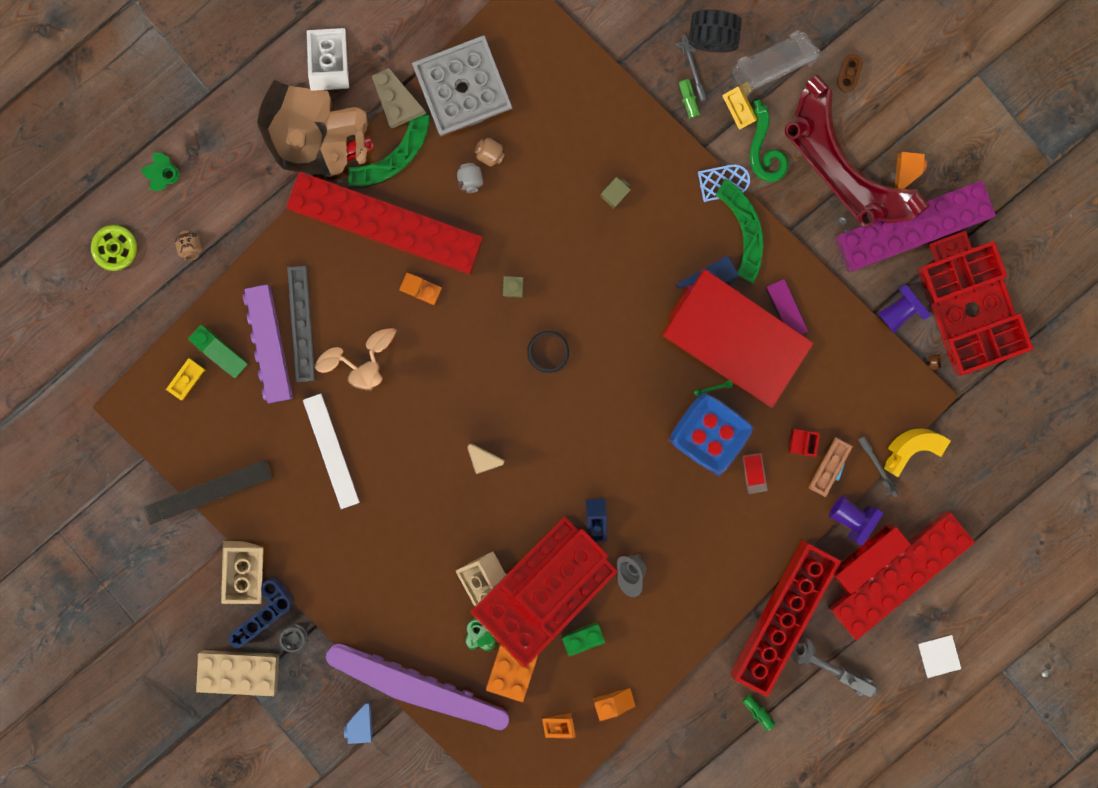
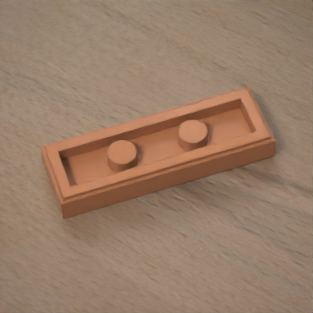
(830, 467)

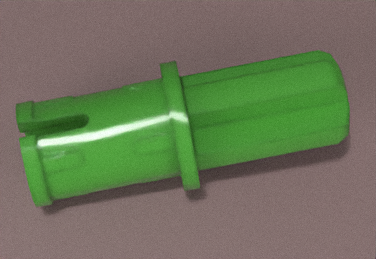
(689, 98)

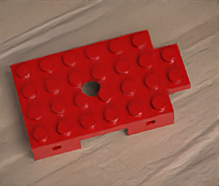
(977, 277)

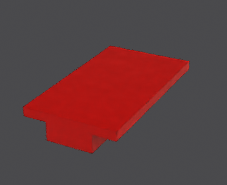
(736, 338)
(544, 591)

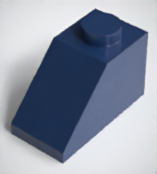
(596, 519)

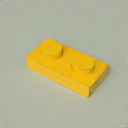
(740, 107)
(185, 379)

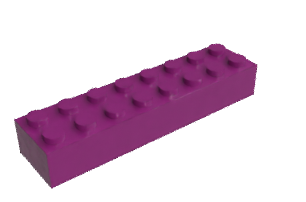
(943, 217)

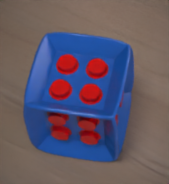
(711, 433)

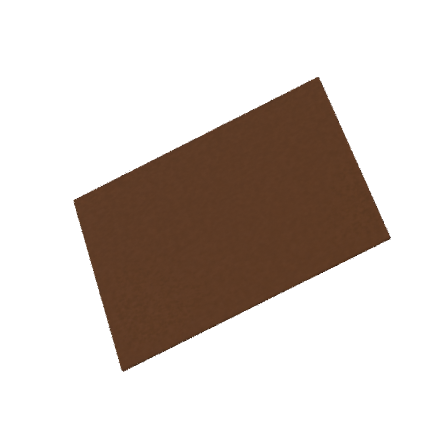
(462, 376)

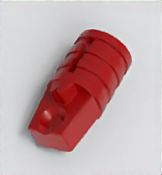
(351, 147)

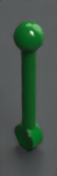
(728, 384)

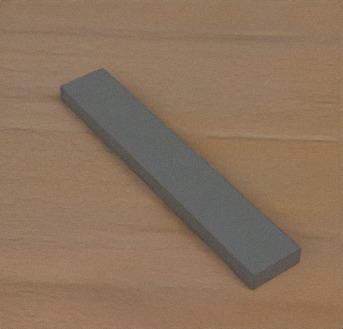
(301, 323)

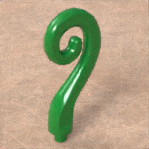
(762, 127)

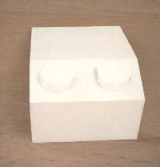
(327, 59)

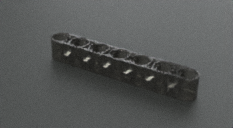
(208, 492)

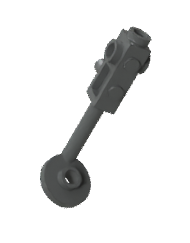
(862, 685)

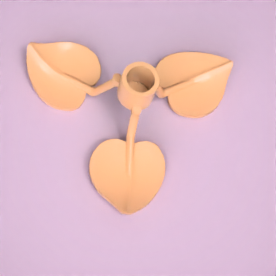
(367, 375)

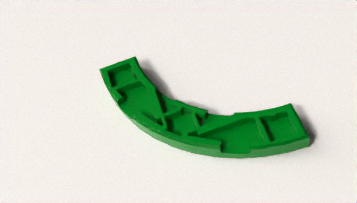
(395, 161)
(750, 228)

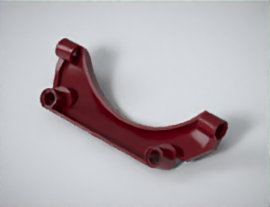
(821, 148)

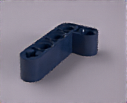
(260, 617)

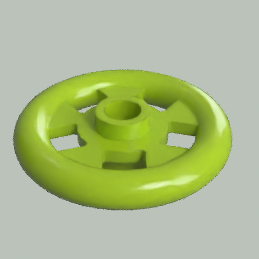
(130, 244)

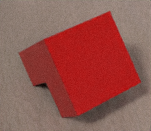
(804, 442)

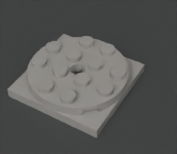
(466, 64)

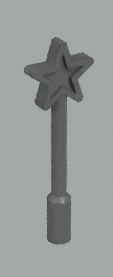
(687, 49)
(888, 481)

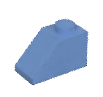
(360, 725)

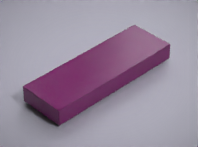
(786, 306)

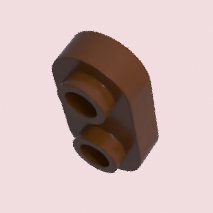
(849, 73)

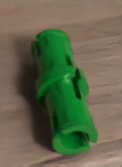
(758, 712)

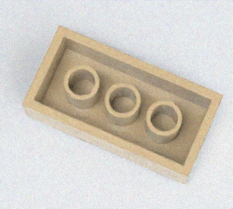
(237, 672)

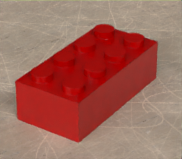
(870, 559)

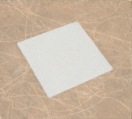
(939, 656)

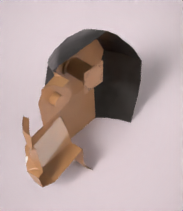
(306, 133)

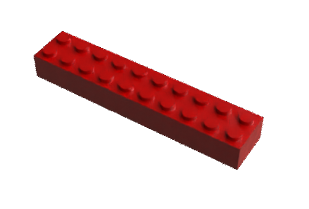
(384, 223)

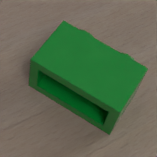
(583, 638)

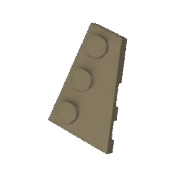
(396, 99)

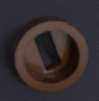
(935, 362)

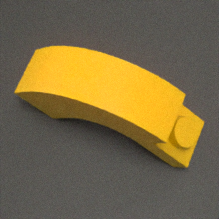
(911, 443)

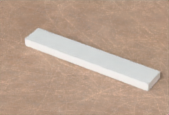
(331, 451)

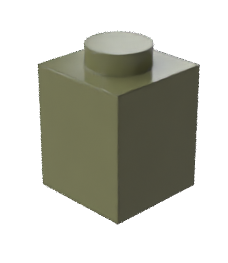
(615, 192)
(513, 287)

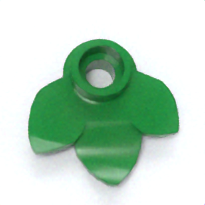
(158, 172)
(479, 638)

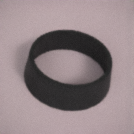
(547, 370)

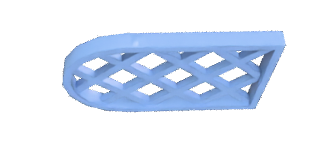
(702, 186)

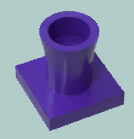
(903, 309)
(859, 521)

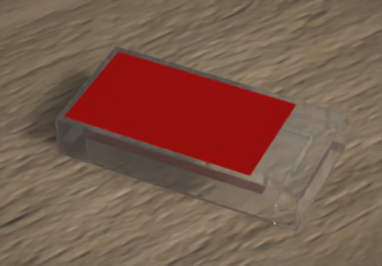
(754, 473)

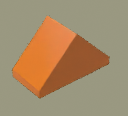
(559, 726)

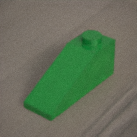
(217, 351)

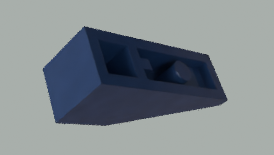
(721, 269)

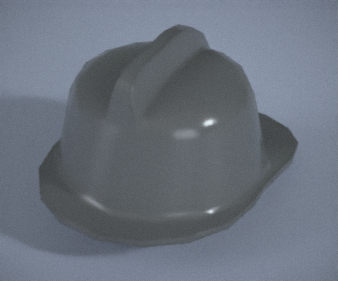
(631, 574)

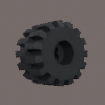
(715, 31)

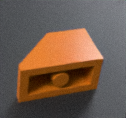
(909, 168)
(614, 704)

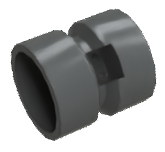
(294, 638)

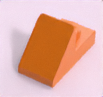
(420, 288)

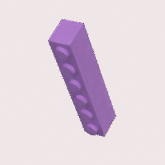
(268, 344)

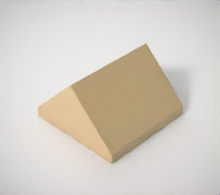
(483, 459)

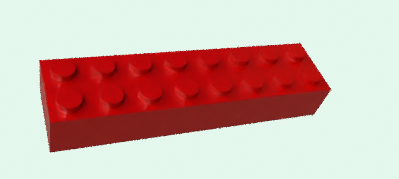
(926, 556)
(784, 618)

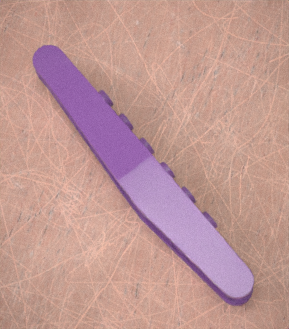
(415, 688)

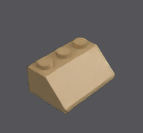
(241, 573)
(480, 576)

